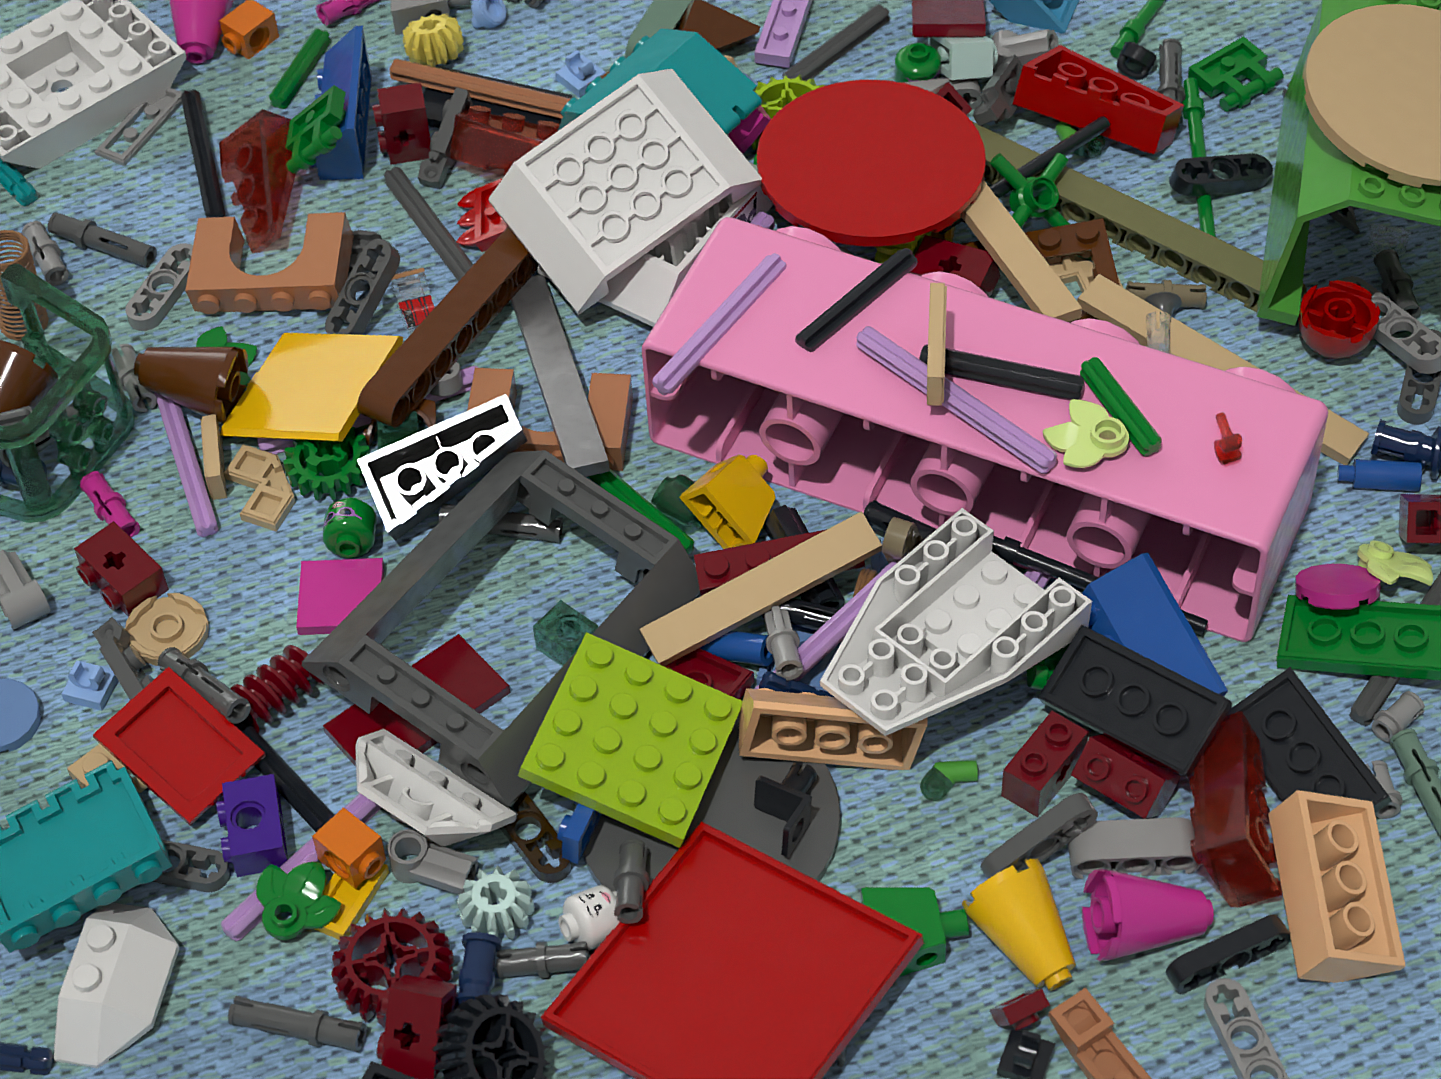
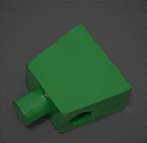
(919, 911)

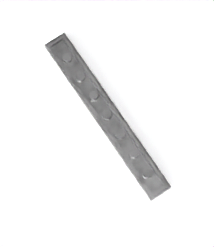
(559, 379)

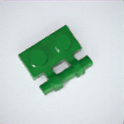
(1231, 65)
(315, 129)

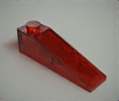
(256, 164)

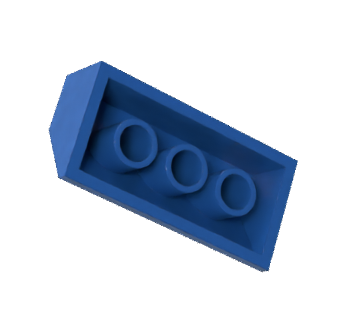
(349, 70)
(1142, 614)

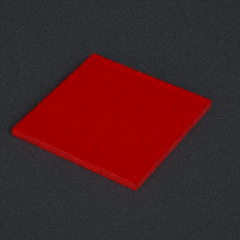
(732, 971)

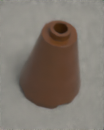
(195, 376)
(21, 379)

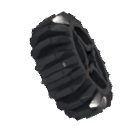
(505, 1035)

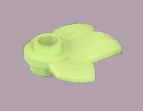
(1088, 435)
(1390, 565)

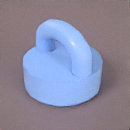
(488, 13)

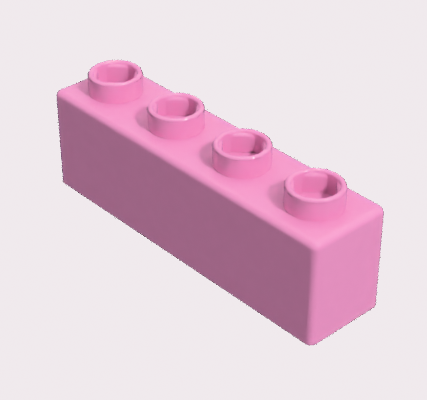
(862, 434)

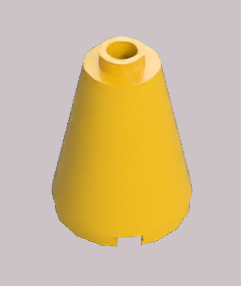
(1024, 923)

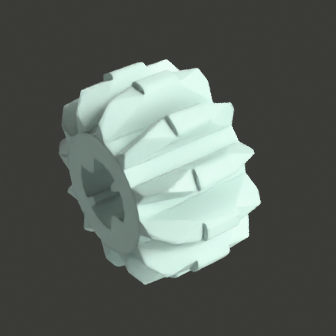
(513, 905)

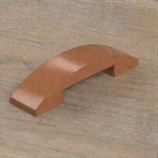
(1090, 1039)

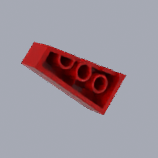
(1082, 90)

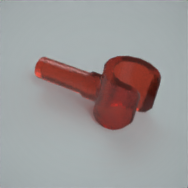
(1228, 446)

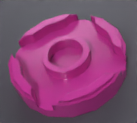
(1337, 586)

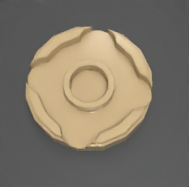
(185, 629)

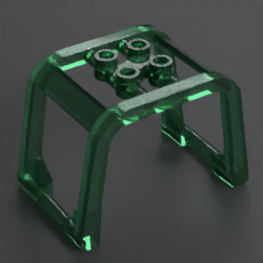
(76, 383)

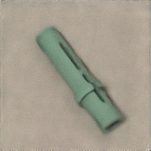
(1420, 772)

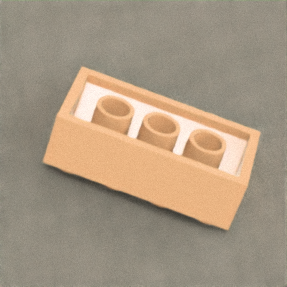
(820, 731)
(1335, 888)

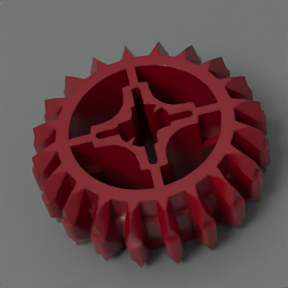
(358, 965)

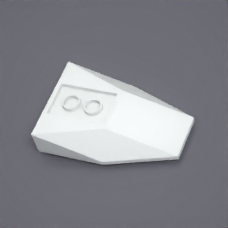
(948, 629)

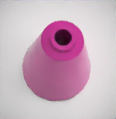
(198, 26)
(1140, 914)

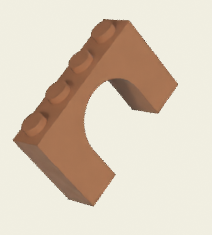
(308, 283)
(608, 399)

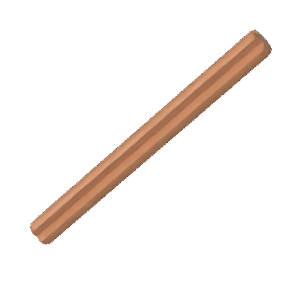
(478, 88)

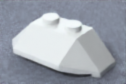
(424, 792)
(113, 984)

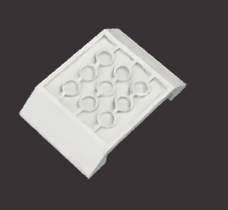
(619, 183)

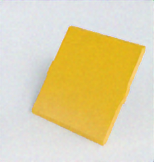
(309, 387)

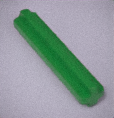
(299, 68)
(1121, 406)

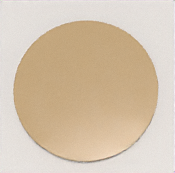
(1378, 89)

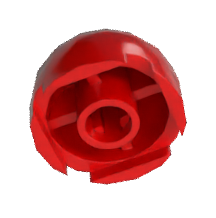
(1338, 319)

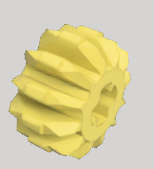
(433, 40)

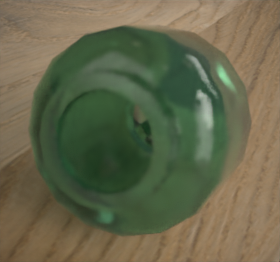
(668, 502)

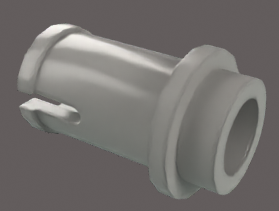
(1397, 716)
(1383, 777)

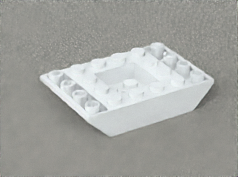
(97, 50)

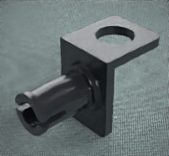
(788, 802)

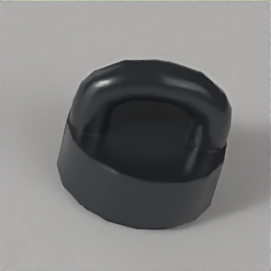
(1137, 55)

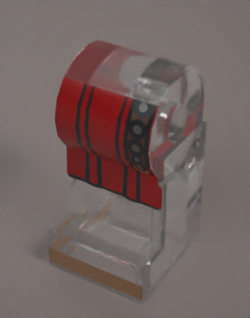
(412, 297)

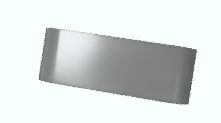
(1134, 846)

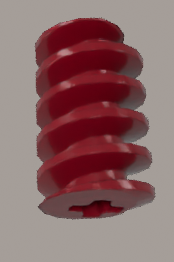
(275, 684)

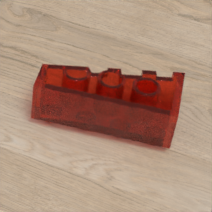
(1233, 815)

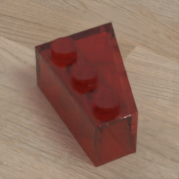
(495, 140)

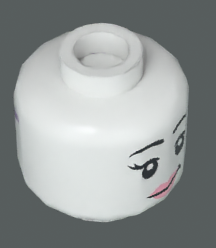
(589, 916)

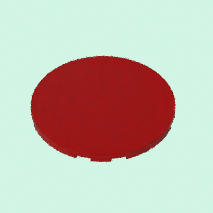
(871, 162)

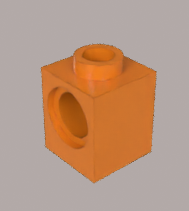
(248, 29)
(349, 848)

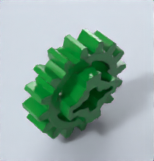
(327, 465)

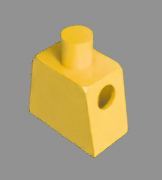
(732, 500)

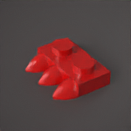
(481, 218)

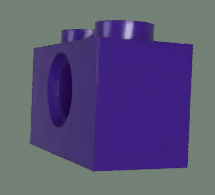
(249, 804)

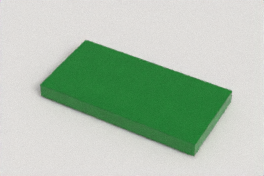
(1365, 640)

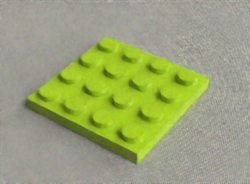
(631, 739)

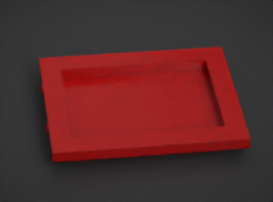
(178, 745)

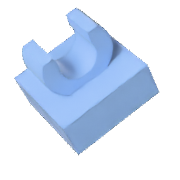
(578, 73)
(89, 685)

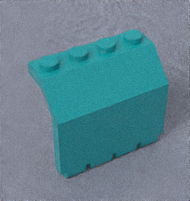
(709, 76)
(75, 854)

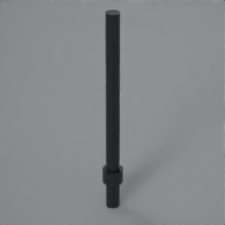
(1042, 161)
(1011, 551)

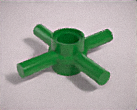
(1033, 195)

